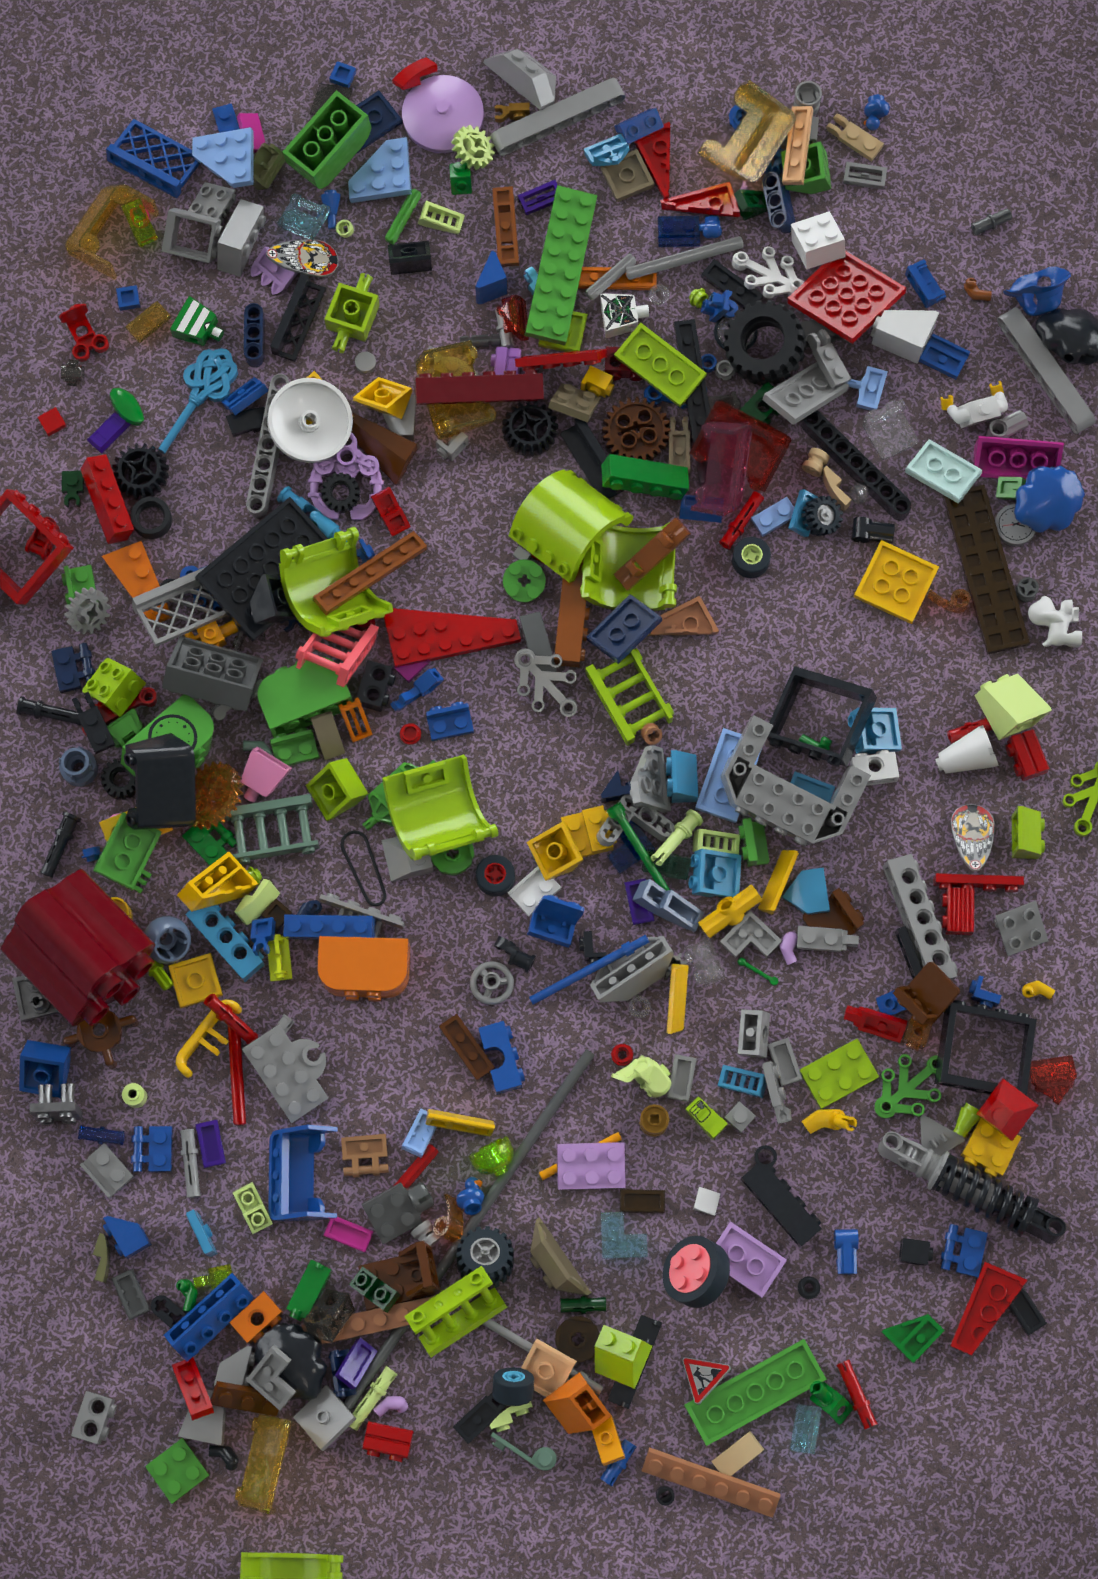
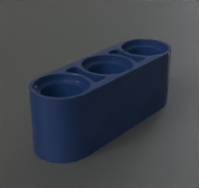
(773, 195)
(251, 326)

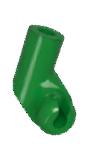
(824, 743)
(189, 1292)

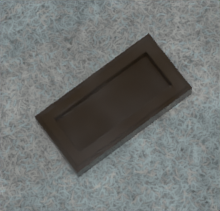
(642, 1201)

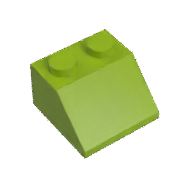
(336, 788)
(1027, 833)
(620, 1356)

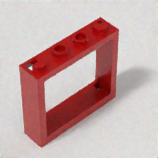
(62, 549)

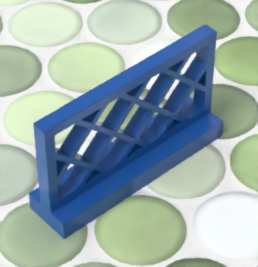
(142, 169)

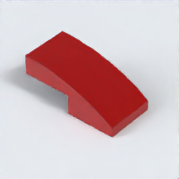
(410, 76)
(390, 511)

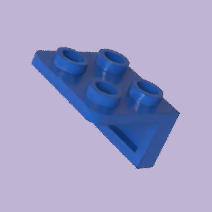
(555, 920)

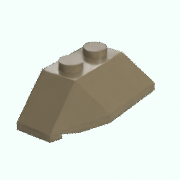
(554, 1263)

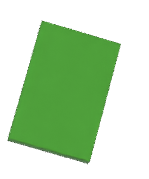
(126, 853)

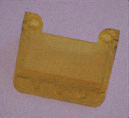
(264, 1463)

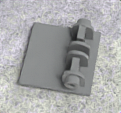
(213, 201)
(1021, 928)

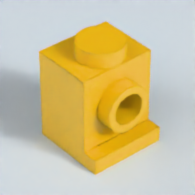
(597, 382)

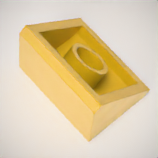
(385, 397)
(555, 852)

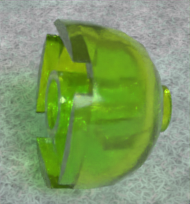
(493, 1157)

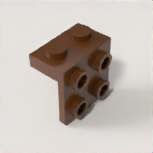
(840, 916)
(927, 994)

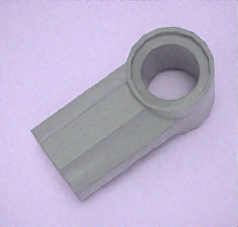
(1008, 426)

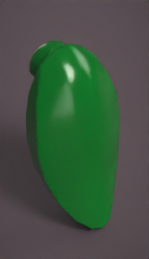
(126, 406)

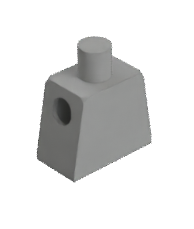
(207, 1428)

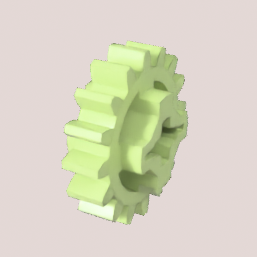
(473, 147)

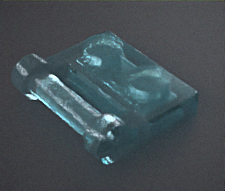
(300, 222)

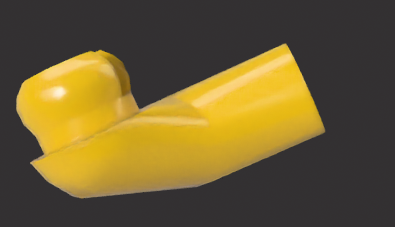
(1037, 987)

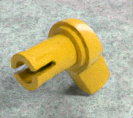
(829, 1118)

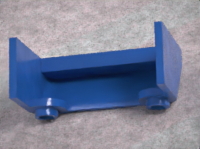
(293, 1173)

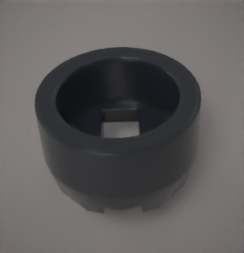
(666, 1499)

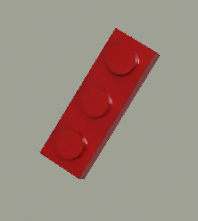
(192, 1389)

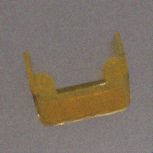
(83, 241)

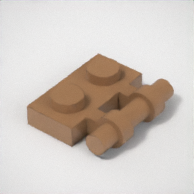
(364, 1147)

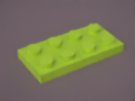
(660, 364)

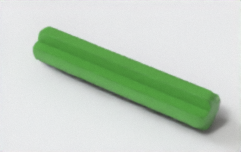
(403, 216)

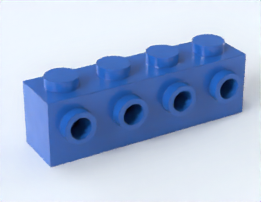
(209, 1317)

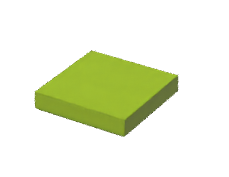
(574, 337)

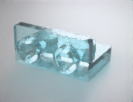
(805, 1429)

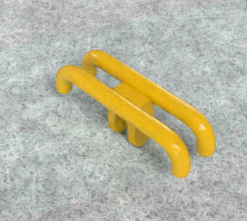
(198, 1036)

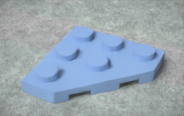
(227, 155)
(384, 173)

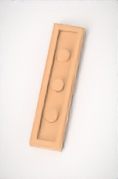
(797, 146)

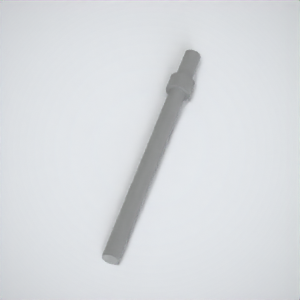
(524, 1344)

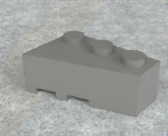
(239, 237)

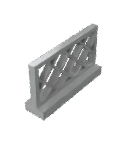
(171, 592)

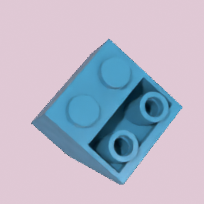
(683, 780)

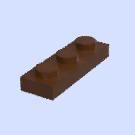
(466, 1047)
(241, 1398)

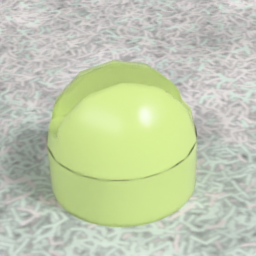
(341, 230)

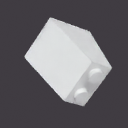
(904, 332)

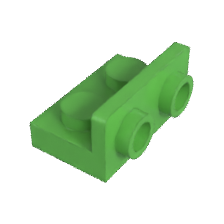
(76, 579)
(295, 747)

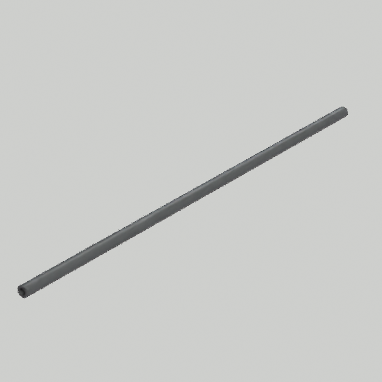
(475, 1219)

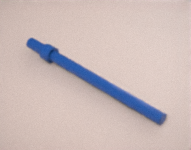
(626, 949)

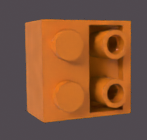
(577, 1406)

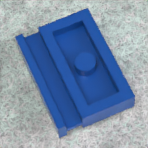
(944, 356)
(244, 396)

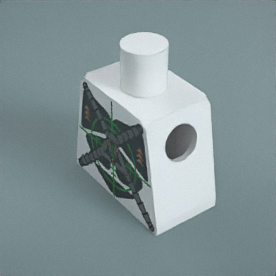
(620, 313)

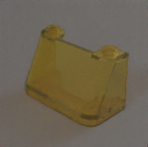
(454, 418)

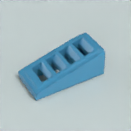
(761, 1085)

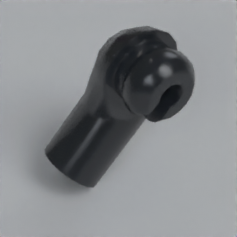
(227, 1454)

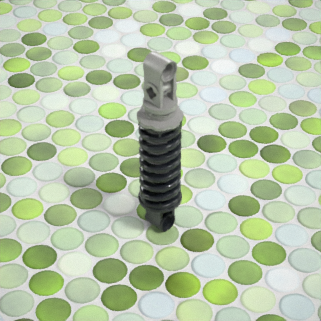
(966, 1184)

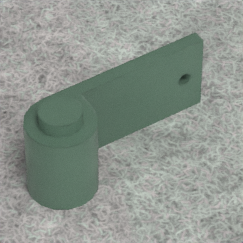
(542, 1459)

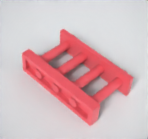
(351, 660)

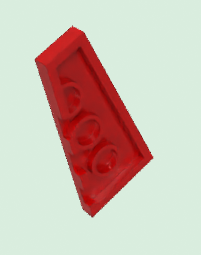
(987, 1304)

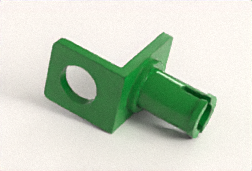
(830, 1401)

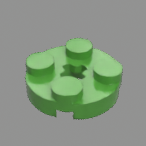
(534, 574)
(456, 865)

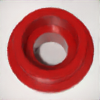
(618, 1048)

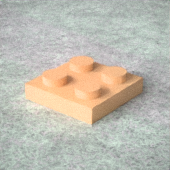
(548, 1367)

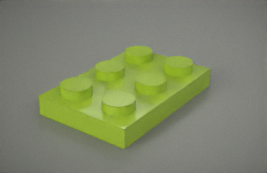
(839, 1073)

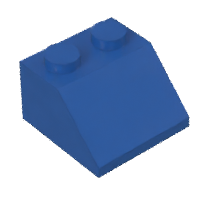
(43, 1065)

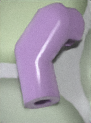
(787, 946)
(391, 1402)

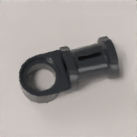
(517, 957)

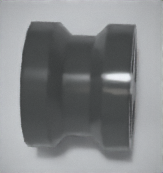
(1029, 585)

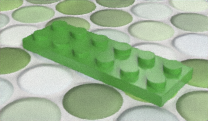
(755, 1392)

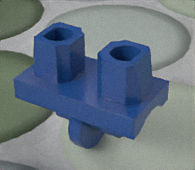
(719, 306)

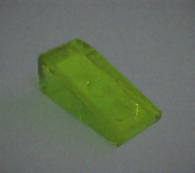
(139, 223)

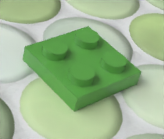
(177, 1470)

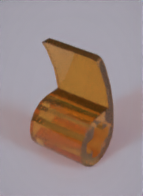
(952, 604)
(450, 1226)

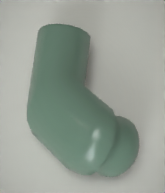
(249, 745)

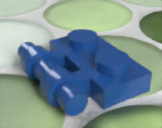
(159, 1148)
(970, 1253)

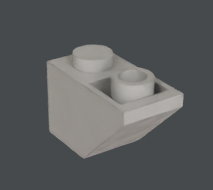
(236, 1367)

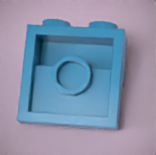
(879, 732)
(715, 873)

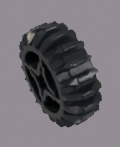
(522, 432)
(146, 456)

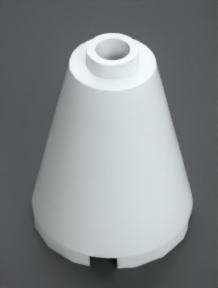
(968, 753)

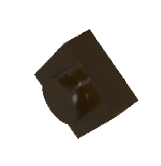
(277, 911)

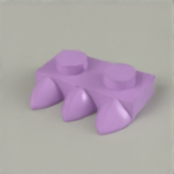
(271, 272)

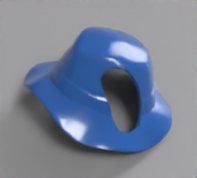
(1047, 297)

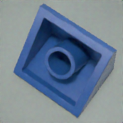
(492, 281)

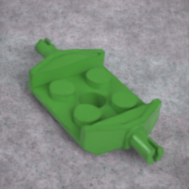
(378, 800)

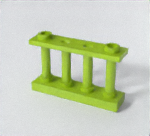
(618, 712)
(461, 1322)

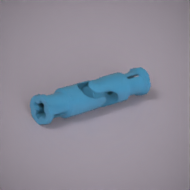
(325, 524)

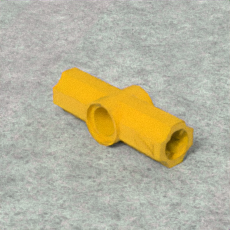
(730, 911)

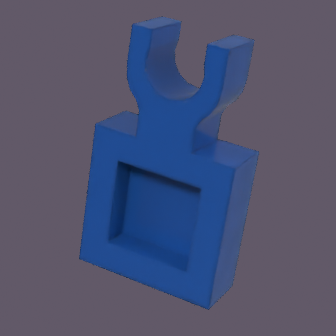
(262, 932)

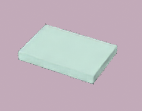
(943, 471)

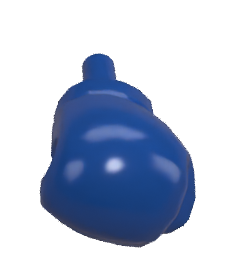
(711, 228)

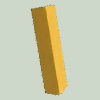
(778, 881)
(677, 998)
(460, 1122)

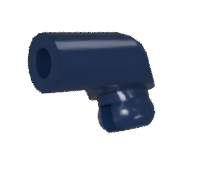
(310, 908)

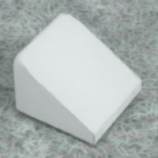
(706, 1201)

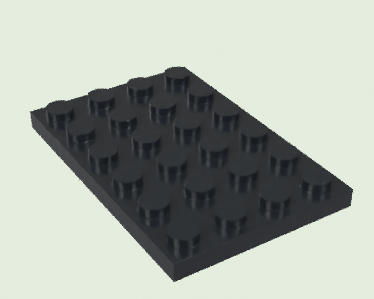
(237, 571)

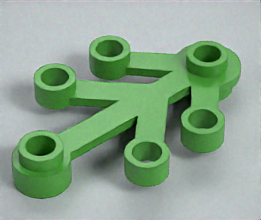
(905, 1089)

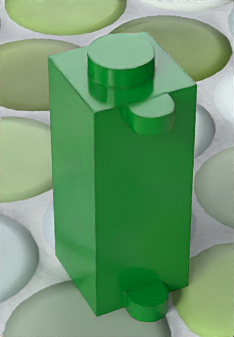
(308, 1290)

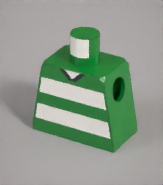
(196, 324)

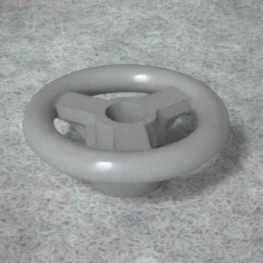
(491, 975)

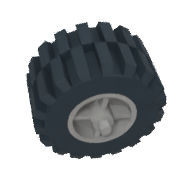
(488, 1250)

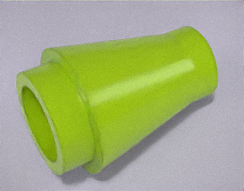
(966, 1119)

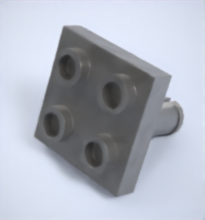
(31, 1001)
(64, 1111)

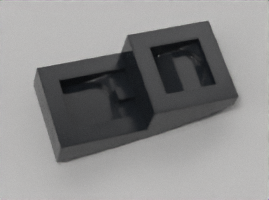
(246, 421)

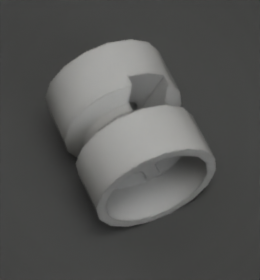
(808, 94)

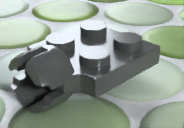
(397, 1210)

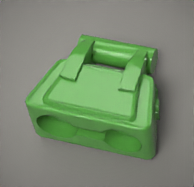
(125, 728)

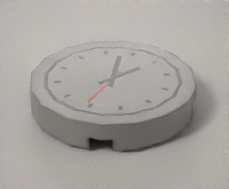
(1010, 530)

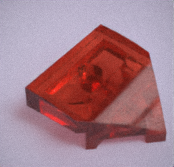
(514, 316)
(1053, 1076)

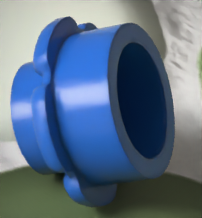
(91, 853)

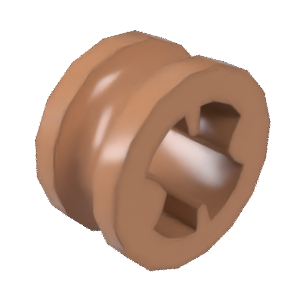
(648, 729)

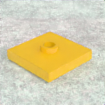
(195, 980)

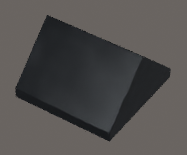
(409, 257)

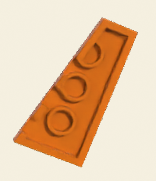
(135, 573)

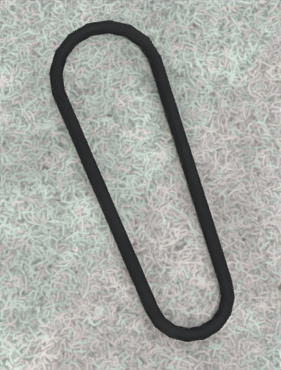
(354, 872)

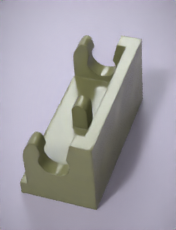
(267, 164)

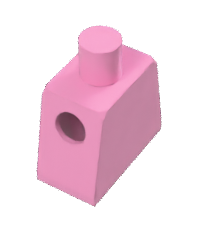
(262, 774)

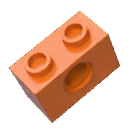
(243, 1321)

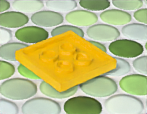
(896, 582)

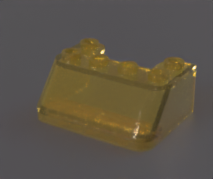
(756, 136)

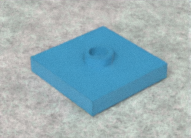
(202, 1233)

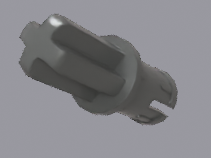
(991, 221)

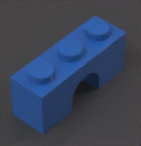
(497, 1037)

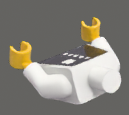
(978, 410)

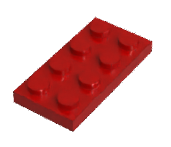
(568, 359)

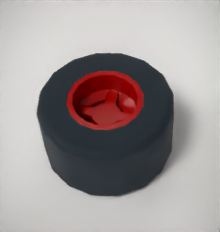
(495, 867)

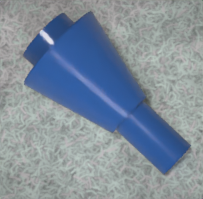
(331, 199)

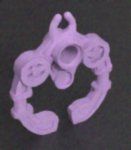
(360, 463)

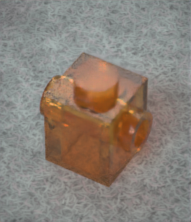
(911, 1039)

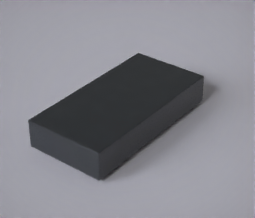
(1026, 1313)

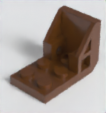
(410, 1274)

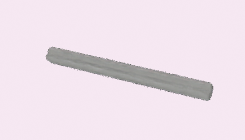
(684, 257)

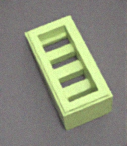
(439, 225)
(698, 841)

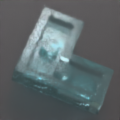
(617, 1244)

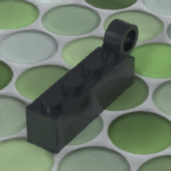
(779, 1201)

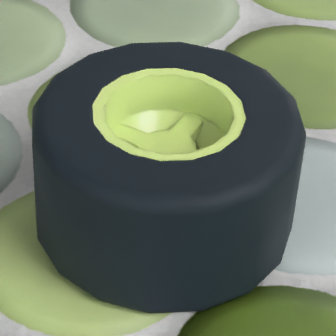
(754, 550)

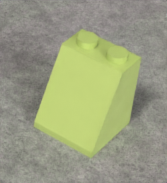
(1011, 705)

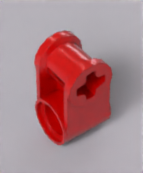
(39, 543)

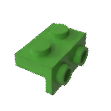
(755, 843)

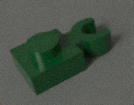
(72, 484)

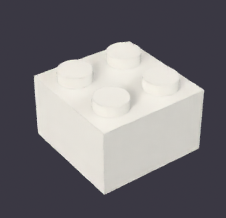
(818, 240)

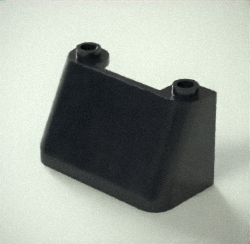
(162, 783)

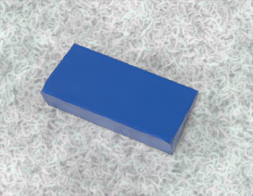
(686, 513)

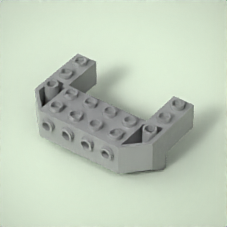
(781, 803)

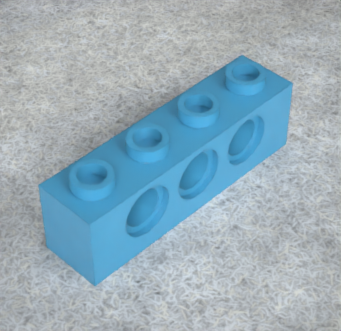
(243, 967)

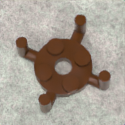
(105, 1042)

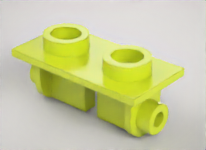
(279, 959)

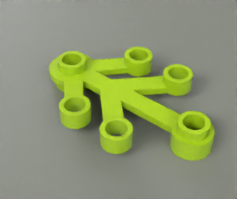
(1091, 792)

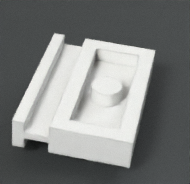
(531, 889)

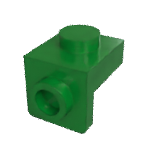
(460, 178)

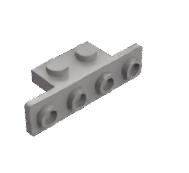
(353, 908)

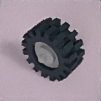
(822, 516)

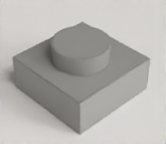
(739, 1117)

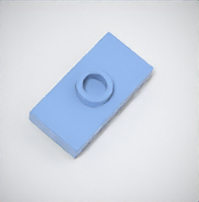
(419, 1135)

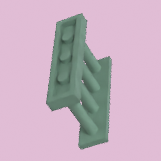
(279, 808)

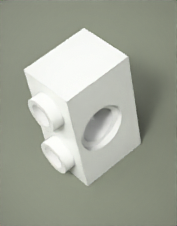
(884, 759)

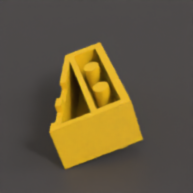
(218, 884)

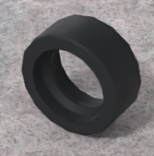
(145, 503)

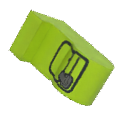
(706, 1117)

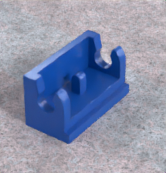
(924, 284)

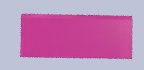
(1014, 456)

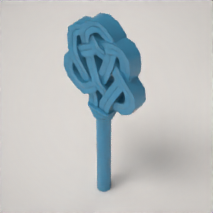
(210, 383)

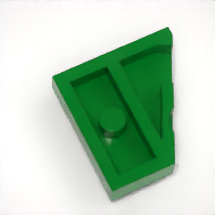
(914, 1336)

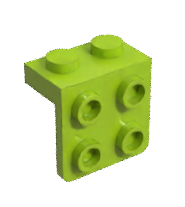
(114, 686)

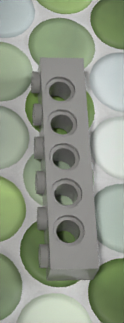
(901, 891)

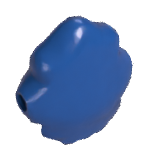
(1048, 499)

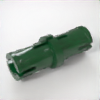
(583, 1305)

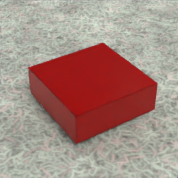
(52, 421)

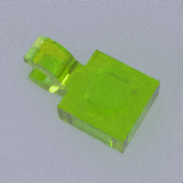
(215, 1276)

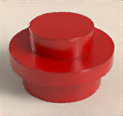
(410, 734)

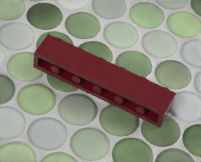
(478, 389)

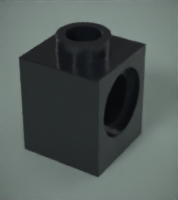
(915, 1252)

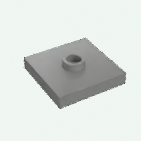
(325, 1418)

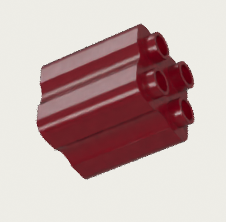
(79, 949)

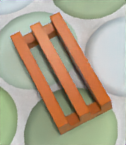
(349, 706)

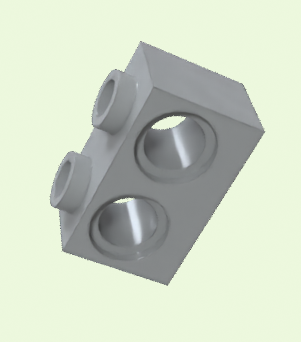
(88, 1415)

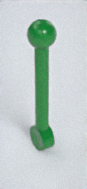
(773, 980)

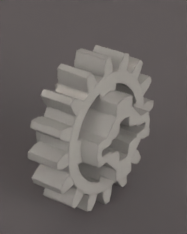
(85, 609)

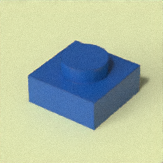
(342, 74)
(128, 298)

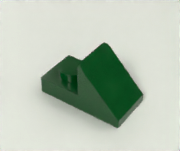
(750, 203)

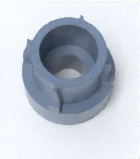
(72, 757)

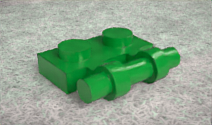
(206, 845)

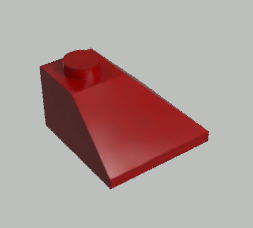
(1007, 1109)

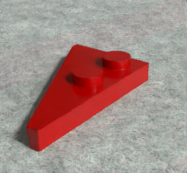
(656, 155)
(710, 200)

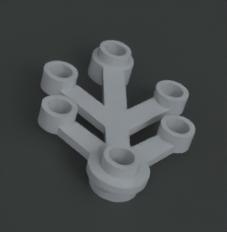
(544, 678)

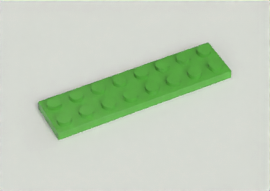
(561, 265)

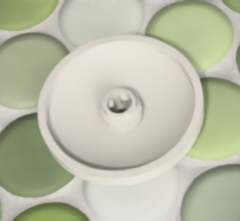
(312, 401)

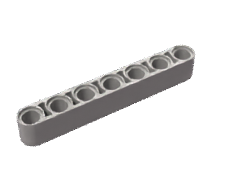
(557, 116)
(1046, 370)
(264, 456)

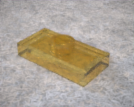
(148, 322)

